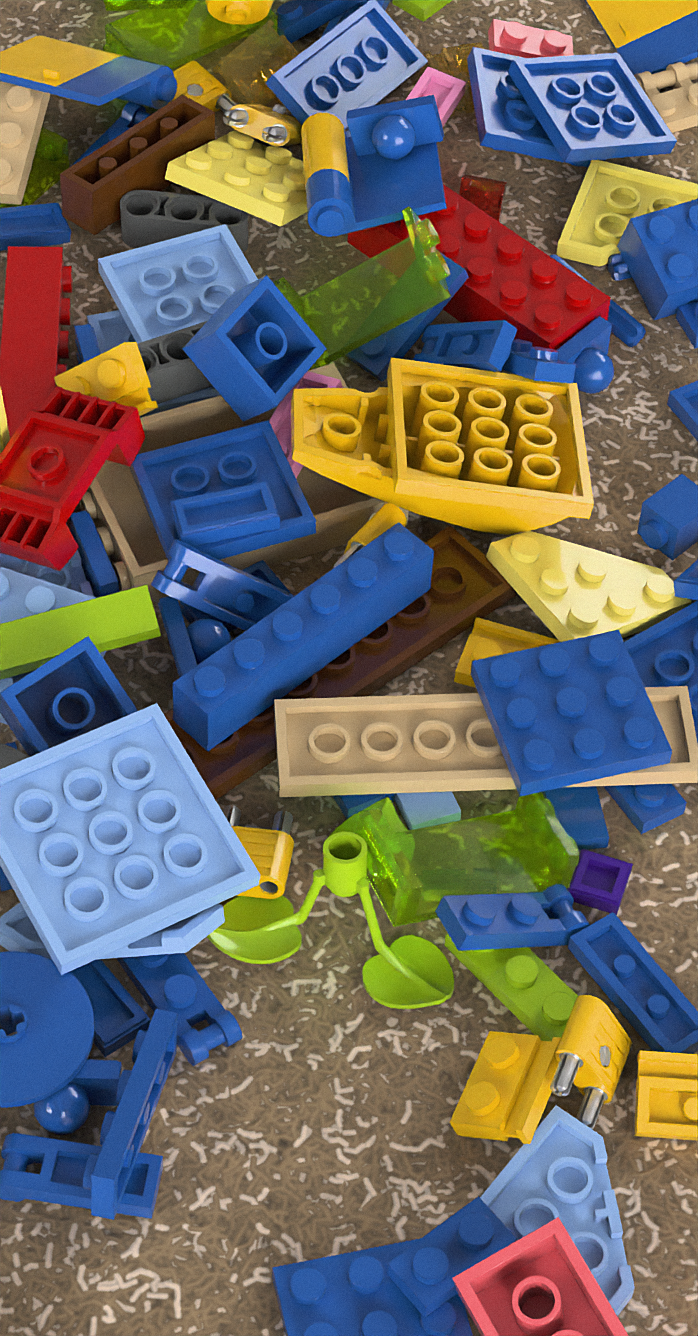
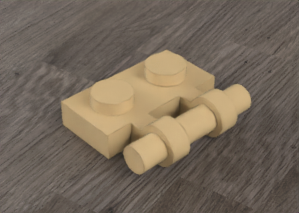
(678, 105)

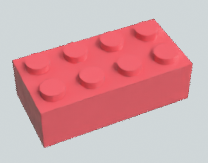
(537, 1290)

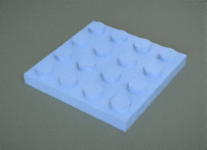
(115, 839)

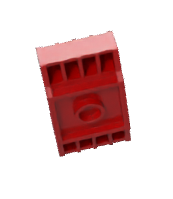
(53, 465)

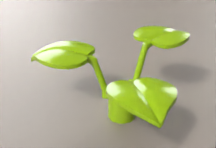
(265, 930)

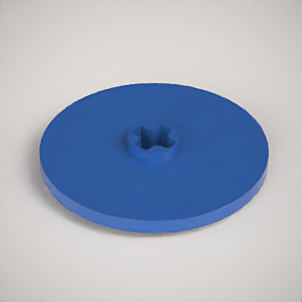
(51, 1025)

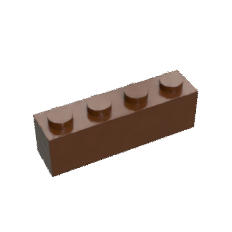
(133, 162)

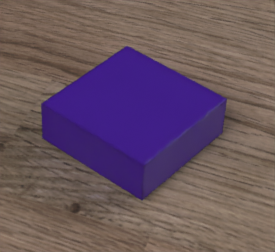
(599, 881)

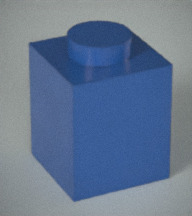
(671, 518)

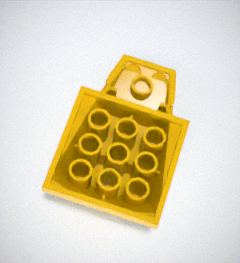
(452, 445)

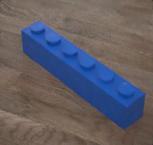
(302, 636)

